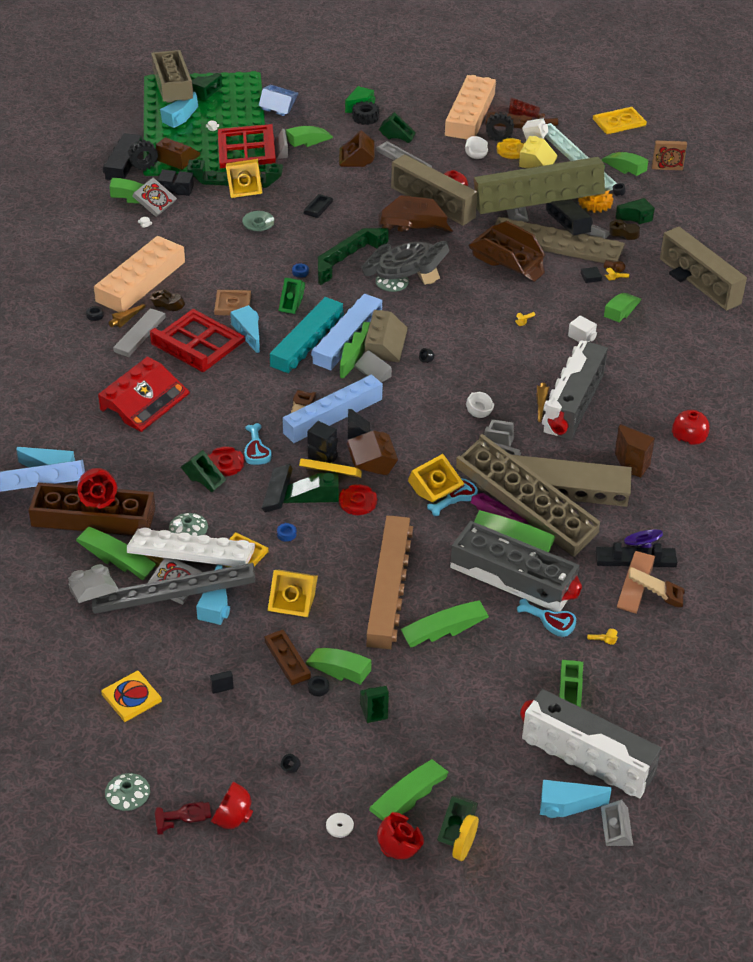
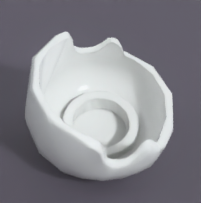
(476, 147)
(479, 404)

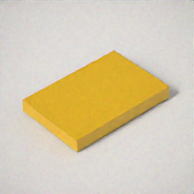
(619, 120)
(329, 467)

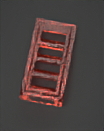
(522, 108)

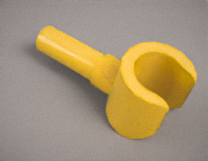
(613, 275)
(522, 319)
(609, 638)

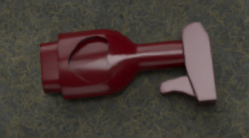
(188, 813)

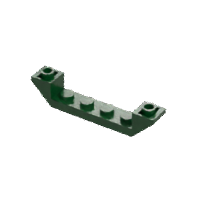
(197, 167)
(371, 236)

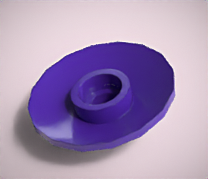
(643, 538)

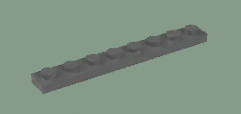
(175, 588)

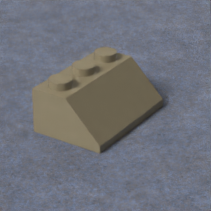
(386, 336)

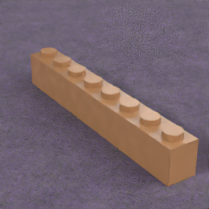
(388, 583)

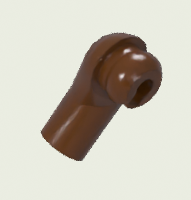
(617, 266)

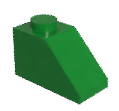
(358, 95)
(291, 295)

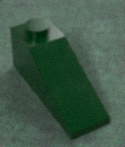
(314, 489)

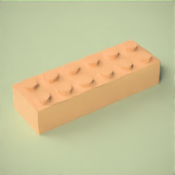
(470, 107)
(139, 274)

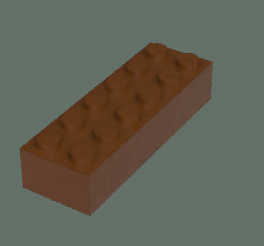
(61, 508)

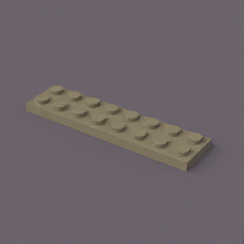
(576, 246)

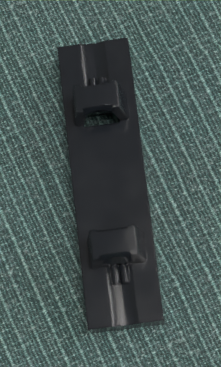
(623, 556)

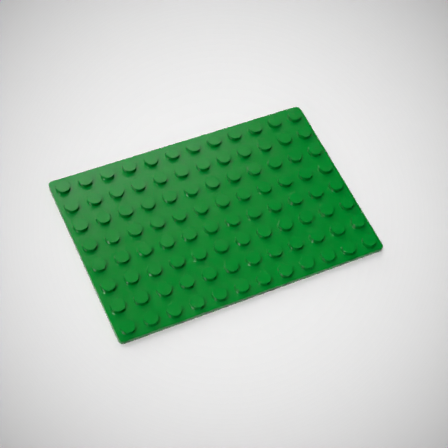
(230, 107)

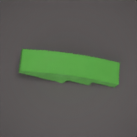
(353, 351)
(516, 530)
(115, 551)
(444, 622)
(408, 790)

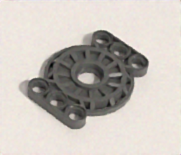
(405, 259)

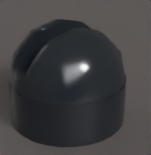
(619, 189)
(426, 355)
(285, 763)

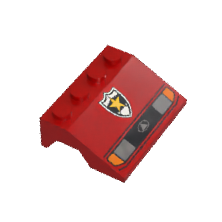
(143, 394)

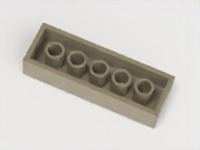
(172, 76)
(422, 181)
(708, 270)

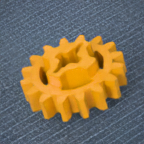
(596, 202)

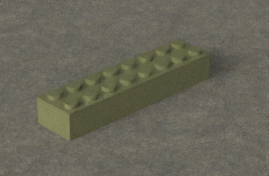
(539, 185)

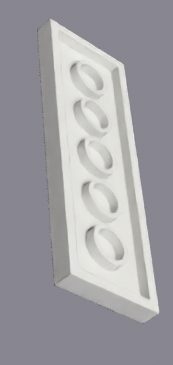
(190, 547)

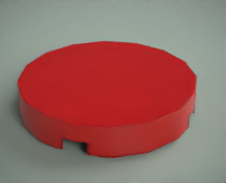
(227, 466)
(357, 499)

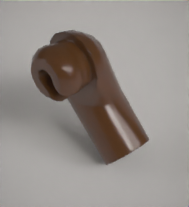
(554, 121)

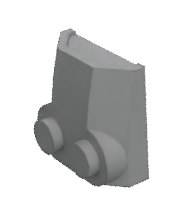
(91, 583)

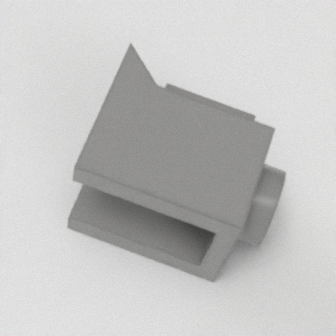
(500, 432)

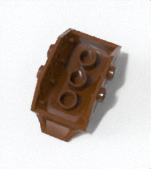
(413, 213)
(512, 248)

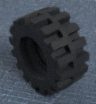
(365, 113)
(499, 134)
(138, 148)

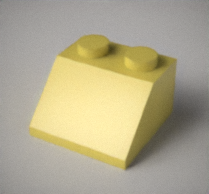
(536, 153)

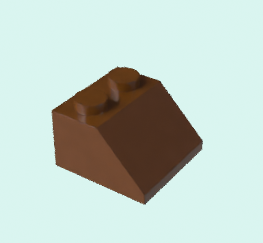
(357, 151)
(175, 153)
(634, 450)
(373, 452)

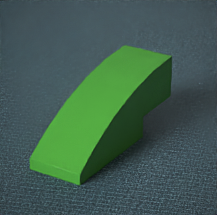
(307, 135)
(627, 162)
(124, 189)
(621, 306)
(340, 664)
(571, 681)

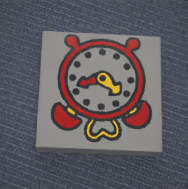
(154, 197)
(171, 569)

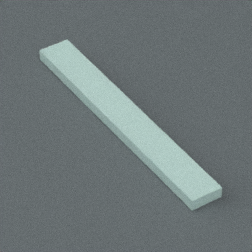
(572, 152)

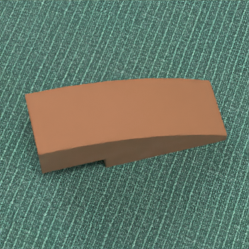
(633, 592)

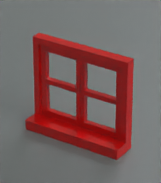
(268, 144)
(185, 352)

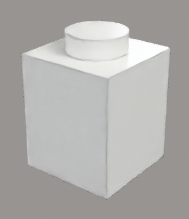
(535, 128)
(582, 329)

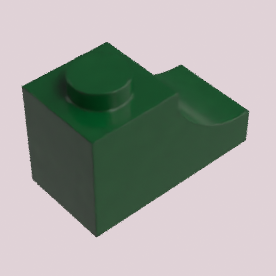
(207, 85)
(396, 128)
(637, 211)
(204, 471)
(375, 703)
(455, 815)

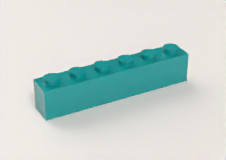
(306, 335)

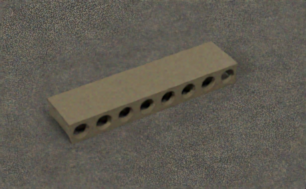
(581, 476)
(528, 497)

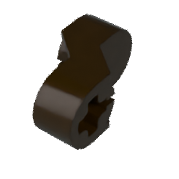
(629, 231)
(165, 299)

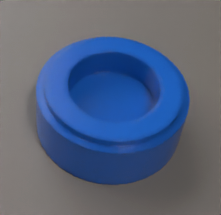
(300, 270)
(286, 532)

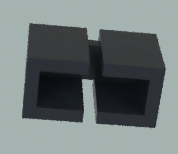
(181, 186)
(322, 443)

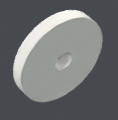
(339, 818)

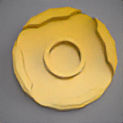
(510, 148)
(464, 842)

